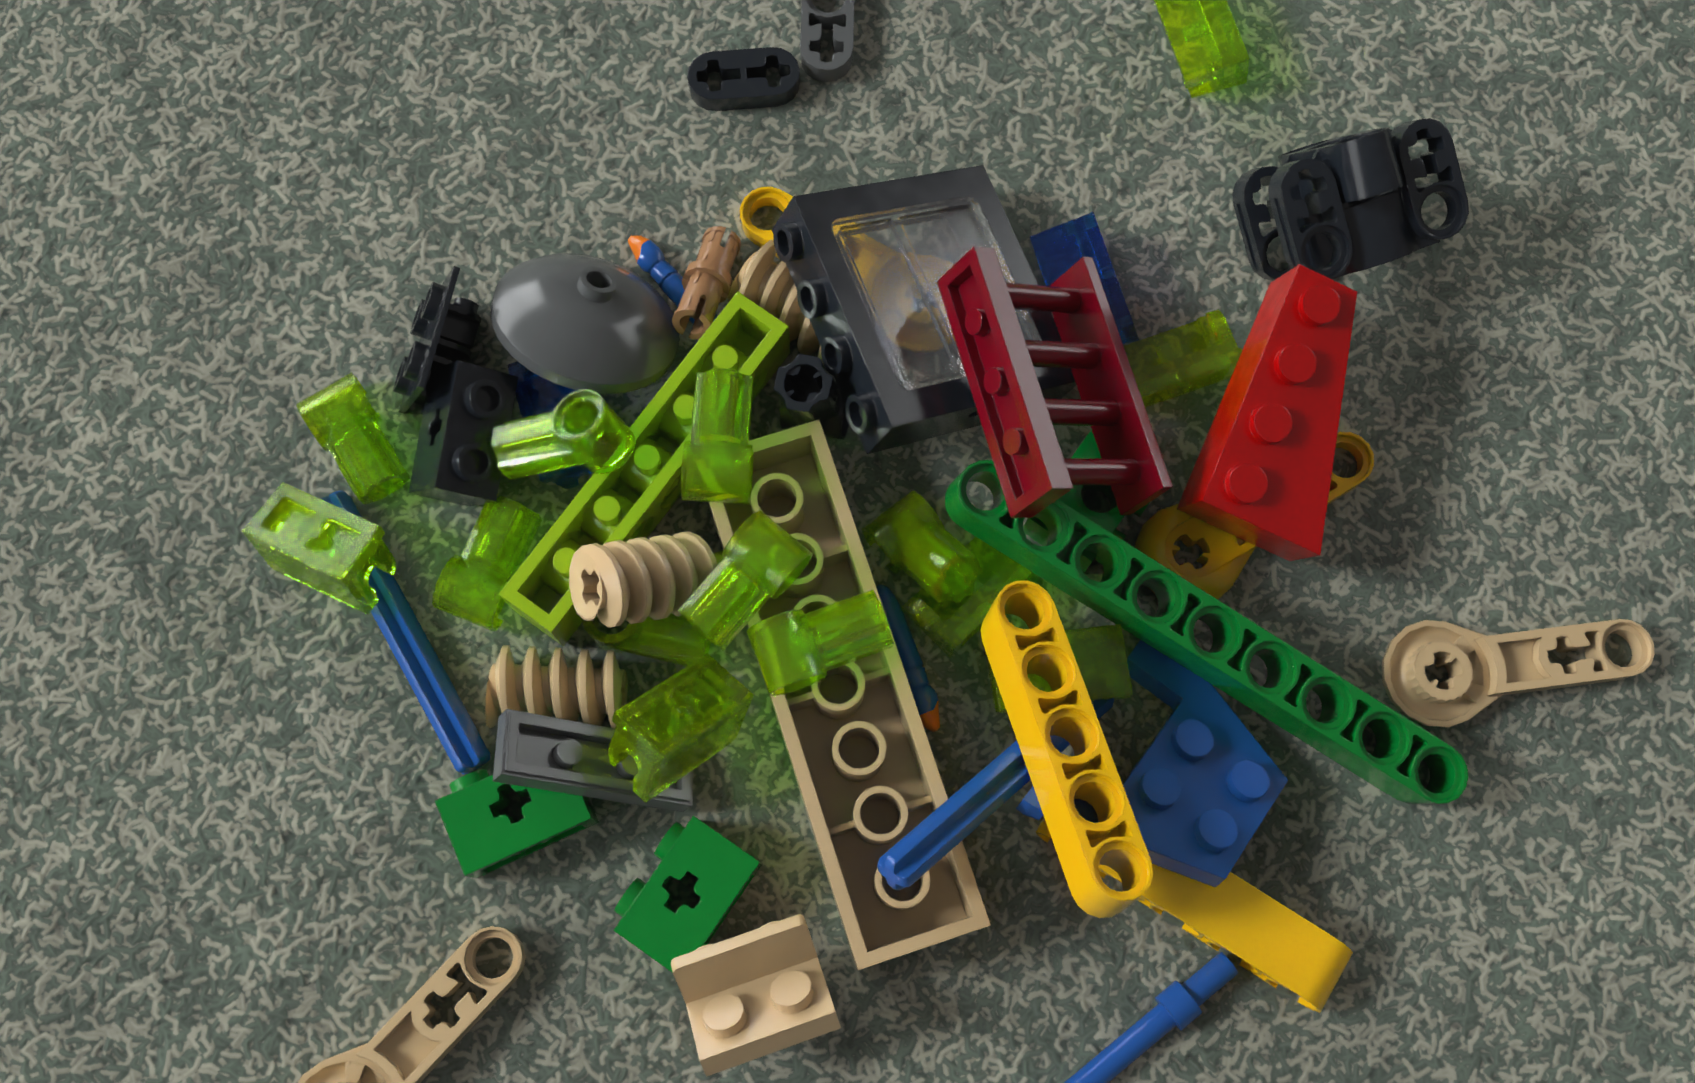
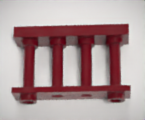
(1010, 399)

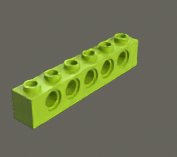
(642, 490)

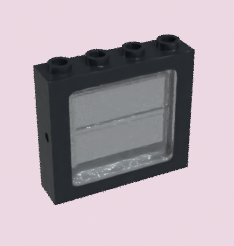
(869, 285)

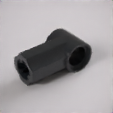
(810, 395)

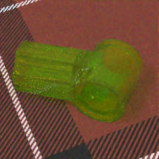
(352, 433)
(576, 433)
(719, 457)
(924, 549)
(489, 559)
(756, 565)
(663, 639)
(802, 647)

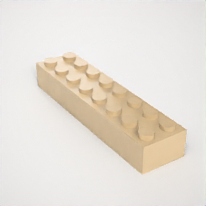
(857, 730)

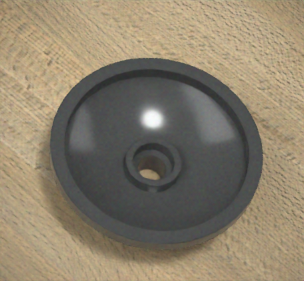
(584, 323)

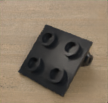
(443, 331)

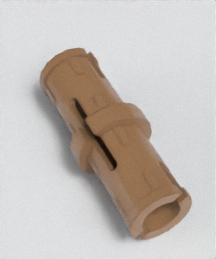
(706, 282)

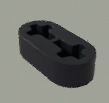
(743, 79)

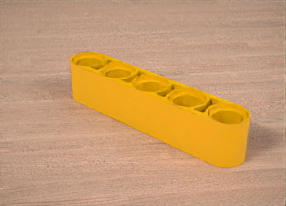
(1060, 777)
(1252, 926)

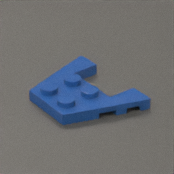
(1199, 780)

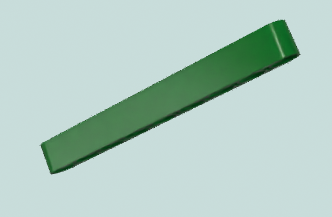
(1236, 640)

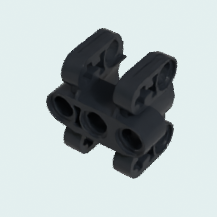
(1352, 200)

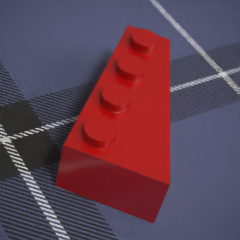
(1278, 423)

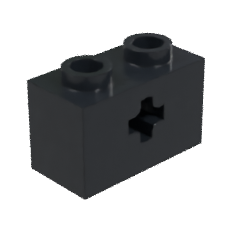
(456, 434)

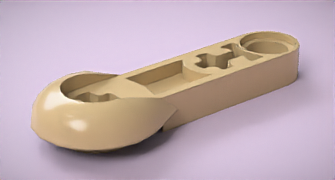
(1498, 665)
(409, 1043)

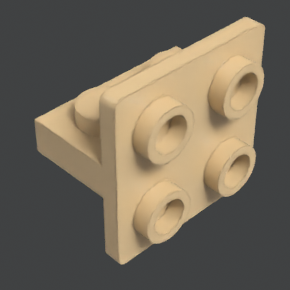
(755, 994)

